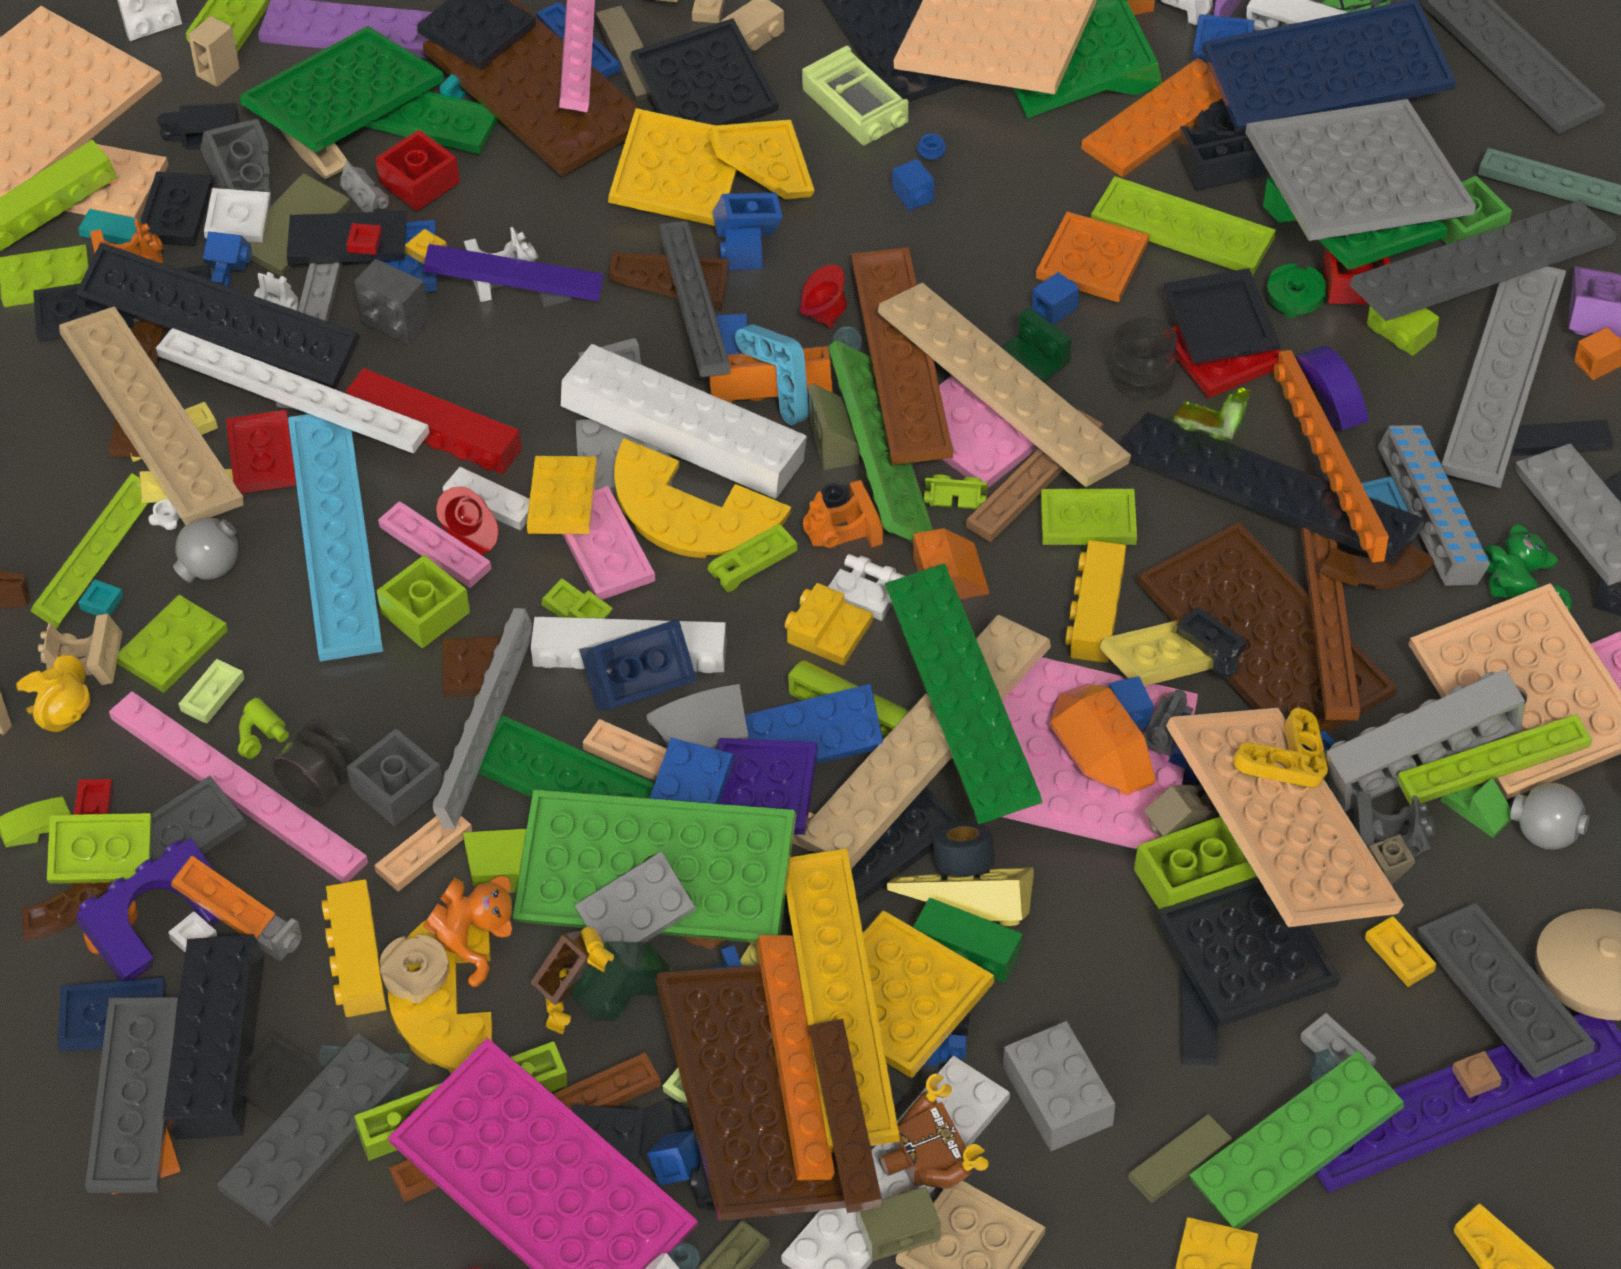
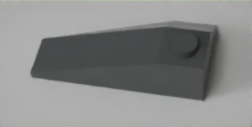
(238, 156)

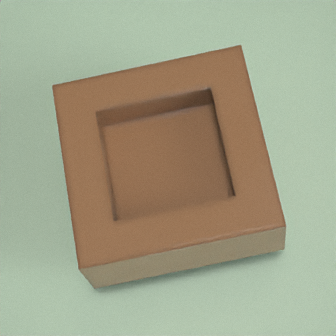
(1476, 1074)

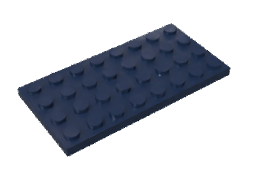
(1329, 64)

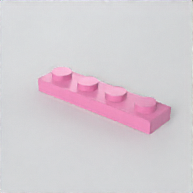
(435, 543)

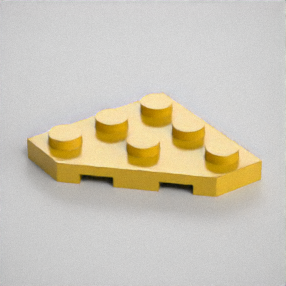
(765, 154)

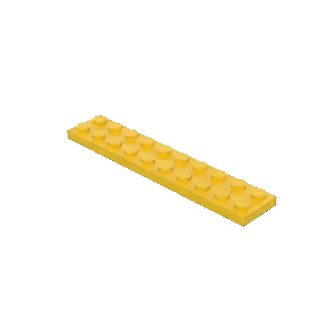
(838, 978)

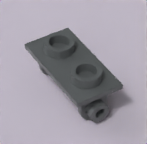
(1156, 733)

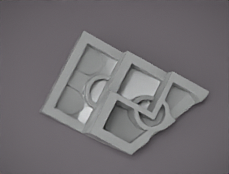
(702, 717)

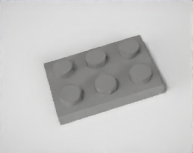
(638, 903)

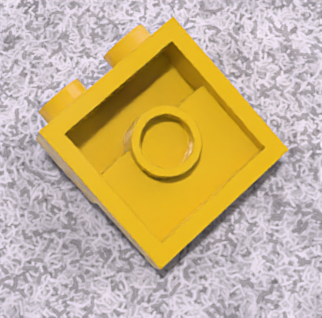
(827, 624)

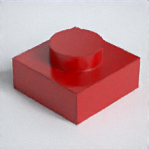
(364, 239)

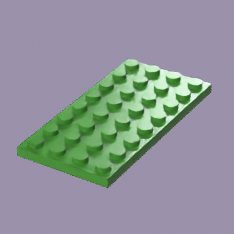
(724, 855)

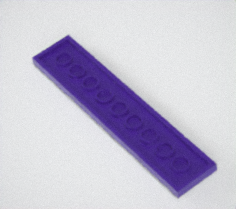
(1442, 1113)

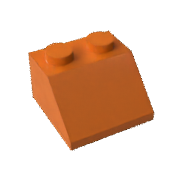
(958, 554)

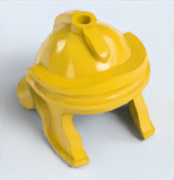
(60, 693)

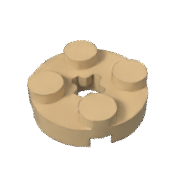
(418, 984)

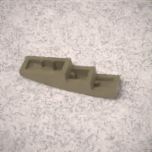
(621, 40)

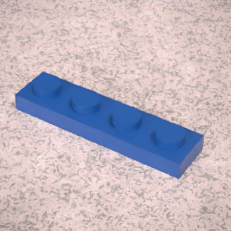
(602, 59)

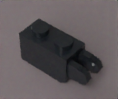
(192, 121)

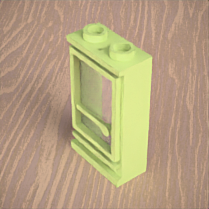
(854, 96)

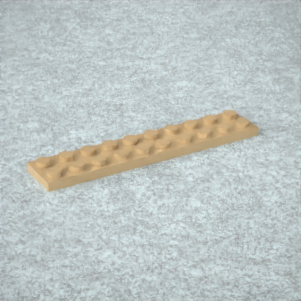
(1004, 384)
(151, 416)
(912, 753)

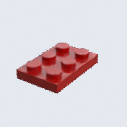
(261, 451)

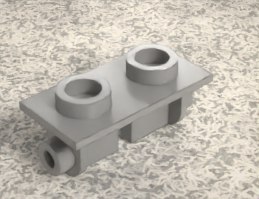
(361, 189)

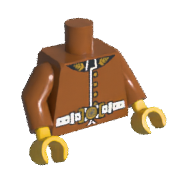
(931, 1144)

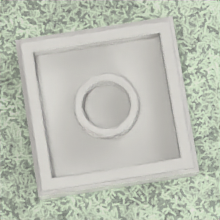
(238, 213)

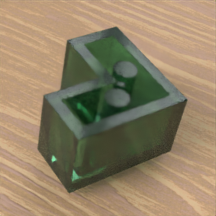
(629, 974)

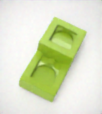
(571, 603)
(28, 822)

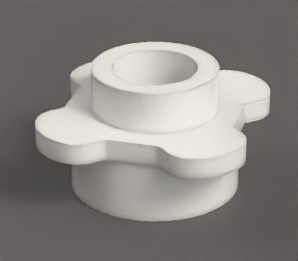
(164, 515)

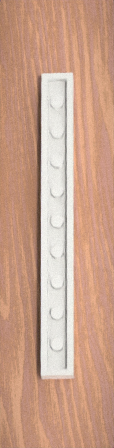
(293, 390)

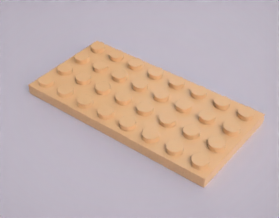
(1287, 831)

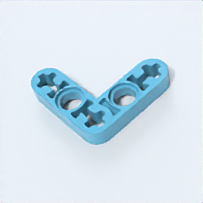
(789, 364)

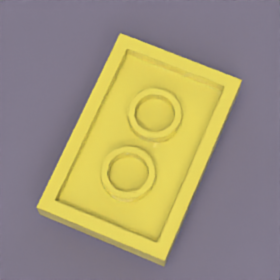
(1155, 654)

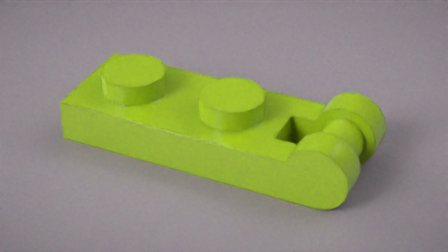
(752, 557)

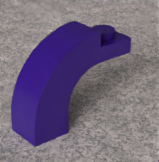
(1335, 387)

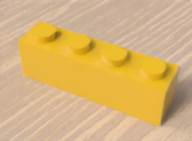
(1097, 600)
(355, 948)

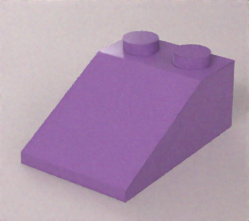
(1595, 301)

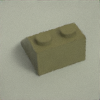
(832, 429)

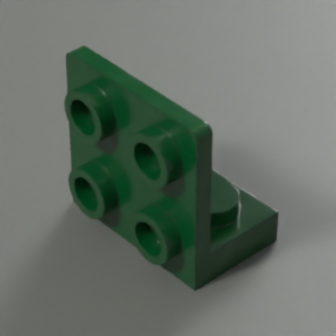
(1039, 346)

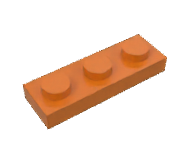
(222, 898)

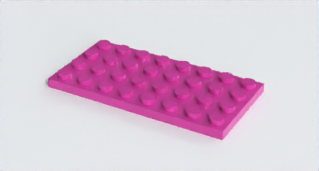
(537, 1171)

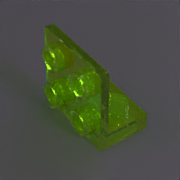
(1218, 424)

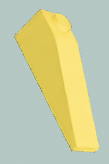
(995, 895)

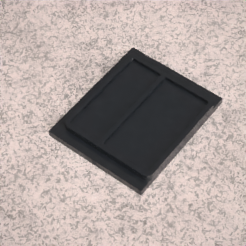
(1220, 316)

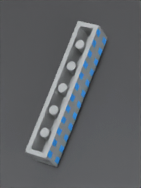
(1432, 497)

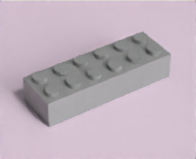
(1434, 731)

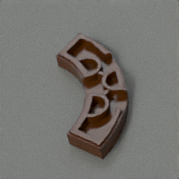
(1383, 575)
(59, 911)

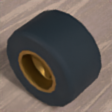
(964, 848)

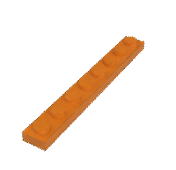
(794, 1058)

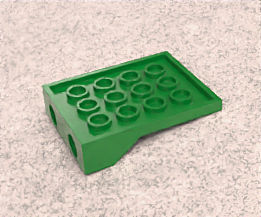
(1107, 57)
(1362, 247)

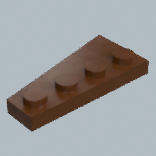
(653, 274)

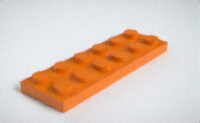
(1154, 119)

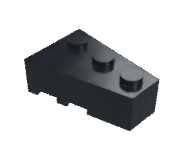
(1219, 156)

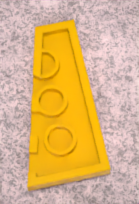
(1494, 1244)

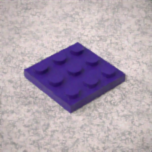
(771, 775)

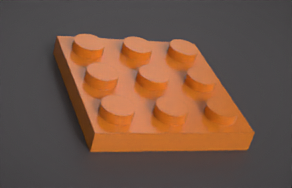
(1093, 255)

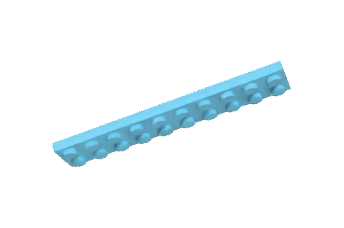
(334, 539)

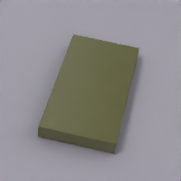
(302, 197)

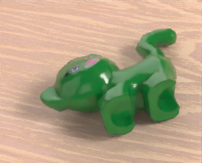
(1512, 566)

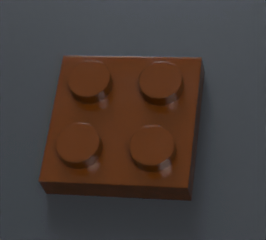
(466, 663)

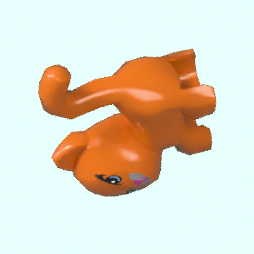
(485, 907)

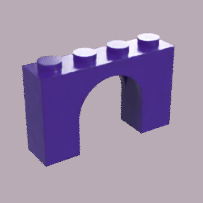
(107, 920)

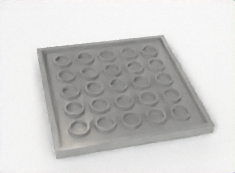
(1359, 169)

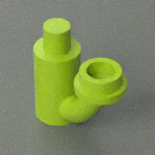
(266, 720)

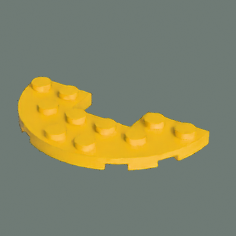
(682, 520)
(434, 1026)

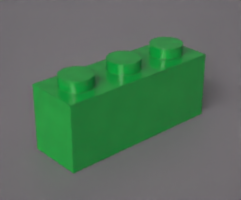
(972, 937)

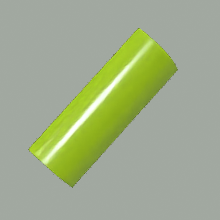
(811, 681)

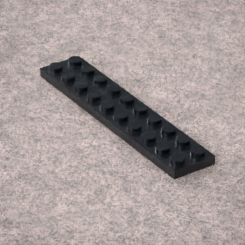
(218, 315)
(1260, 483)

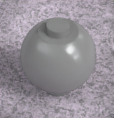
(206, 549)
(1550, 816)

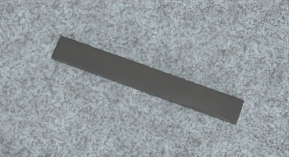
(694, 299)

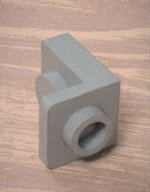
(280, 937)

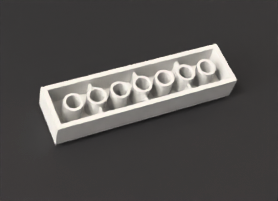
(683, 421)

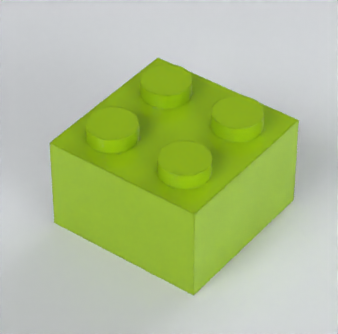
(423, 601)

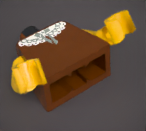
(565, 968)

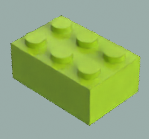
(1191, 863)

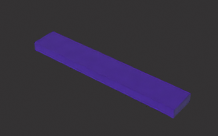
(513, 272)

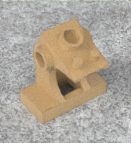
(100, 648)

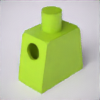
(495, 855)

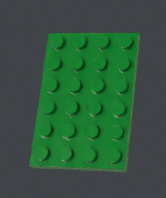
(341, 88)

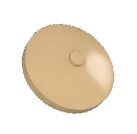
(1582, 961)

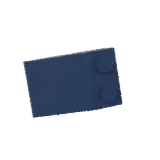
(638, 665)

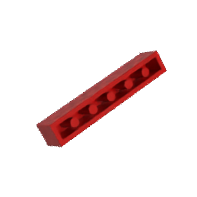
(450, 426)

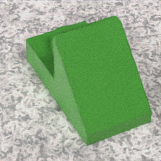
(1481, 806)

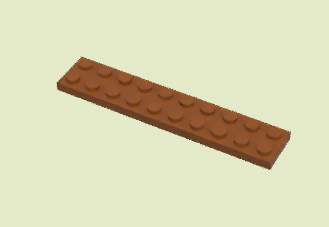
(901, 370)

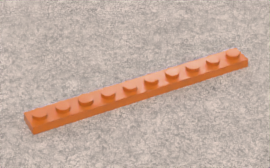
(1331, 456)

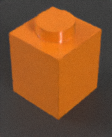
(1599, 353)

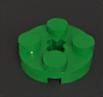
(1292, 302)

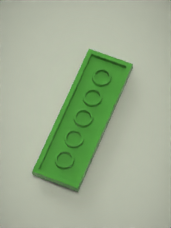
(1296, 1141)

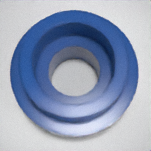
(931, 147)

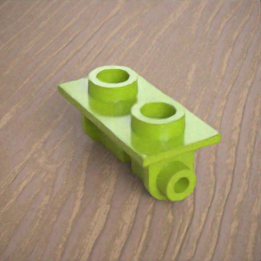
(944, 489)

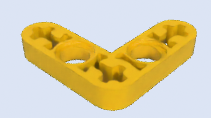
(1259, 759)

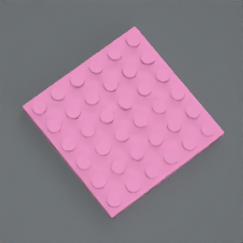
(1069, 797)

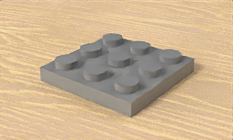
(604, 442)

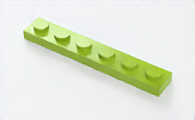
(91, 553)
(1494, 759)

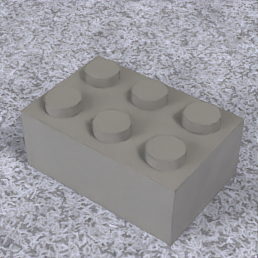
(1058, 1086)

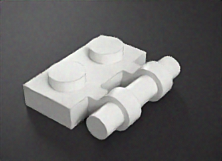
(863, 592)

